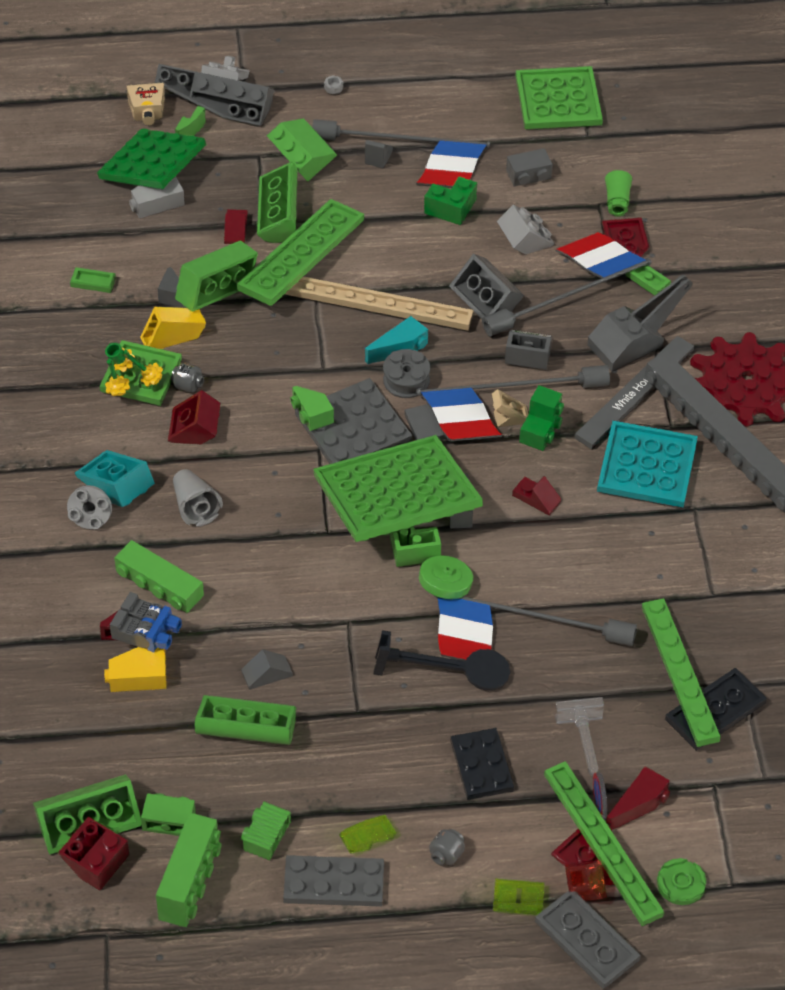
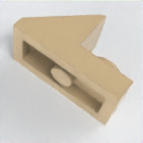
(508, 410)

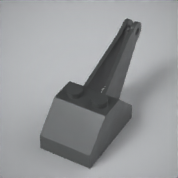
(634, 333)

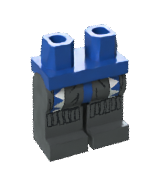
(144, 624)

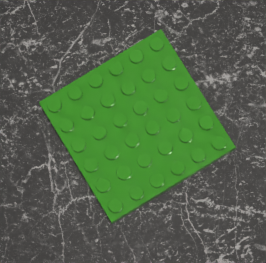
(397, 488)

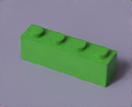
(159, 576)

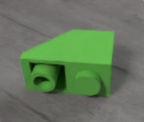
(312, 407)

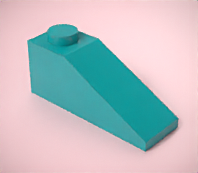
(406, 335)

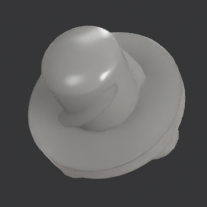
(89, 507)

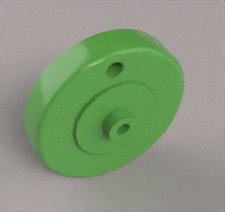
(445, 577)

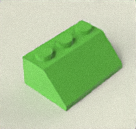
(302, 146)

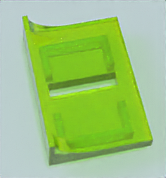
(531, 896)

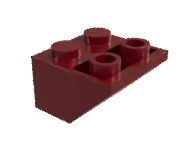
(95, 853)

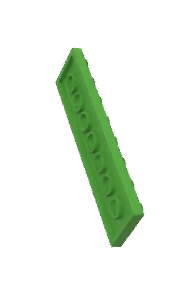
(300, 252)

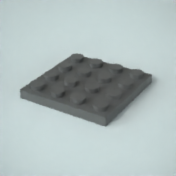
(361, 424)

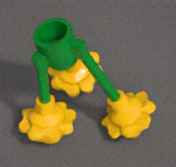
(121, 360)

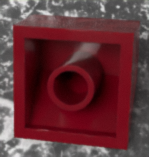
(194, 420)

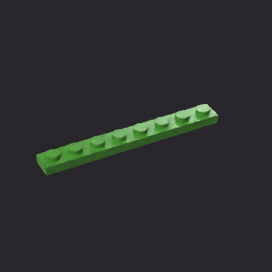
(681, 673)
(604, 844)

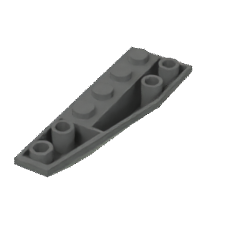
(218, 94)

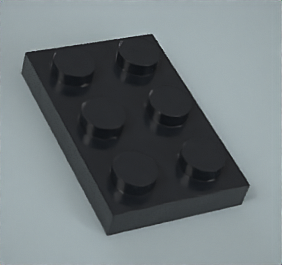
(481, 764)

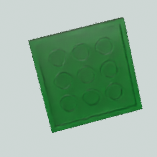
(151, 158)

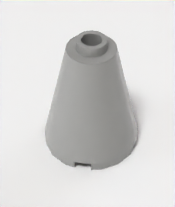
(195, 498)

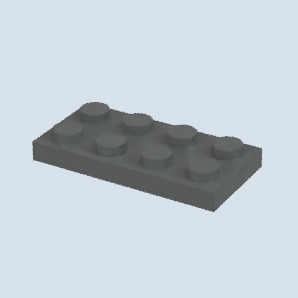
(333, 881)
(587, 938)

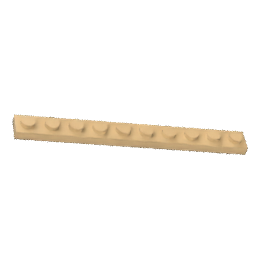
(382, 303)

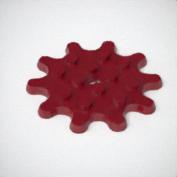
(745, 397)

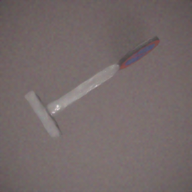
(581, 712)

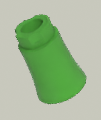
(618, 192)

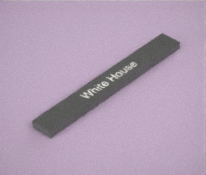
(627, 398)

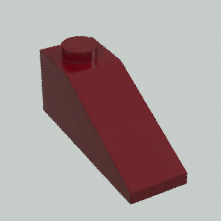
(640, 798)

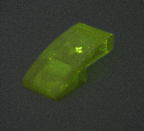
(364, 834)

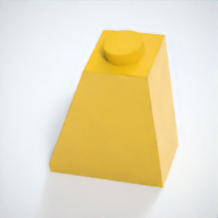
(172, 326)
(137, 670)

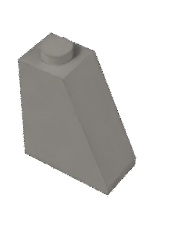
(151, 200)

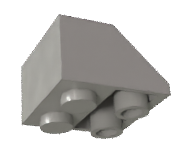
(525, 230)

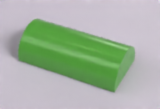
(277, 204)
(245, 720)

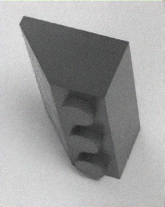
(485, 287)

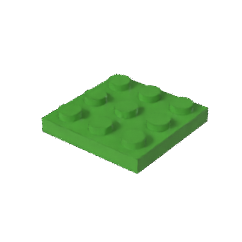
(146, 355)

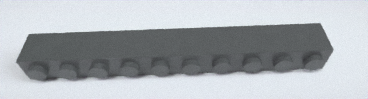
(719, 426)

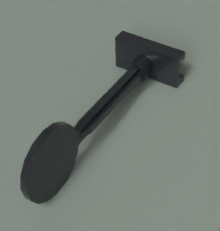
(483, 668)

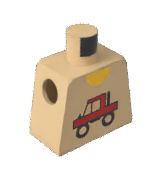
(146, 102)

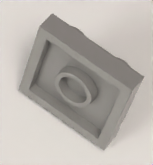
(227, 70)

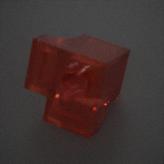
(586, 880)

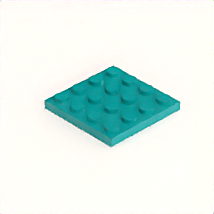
(647, 464)

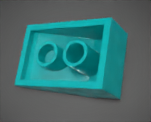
(118, 476)

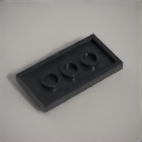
(728, 700)

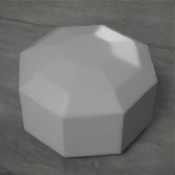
(333, 84)

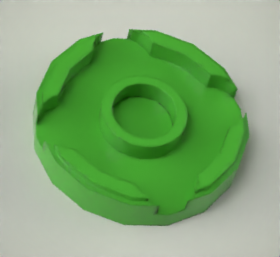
(681, 881)

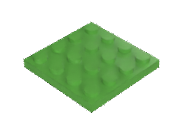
(558, 97)

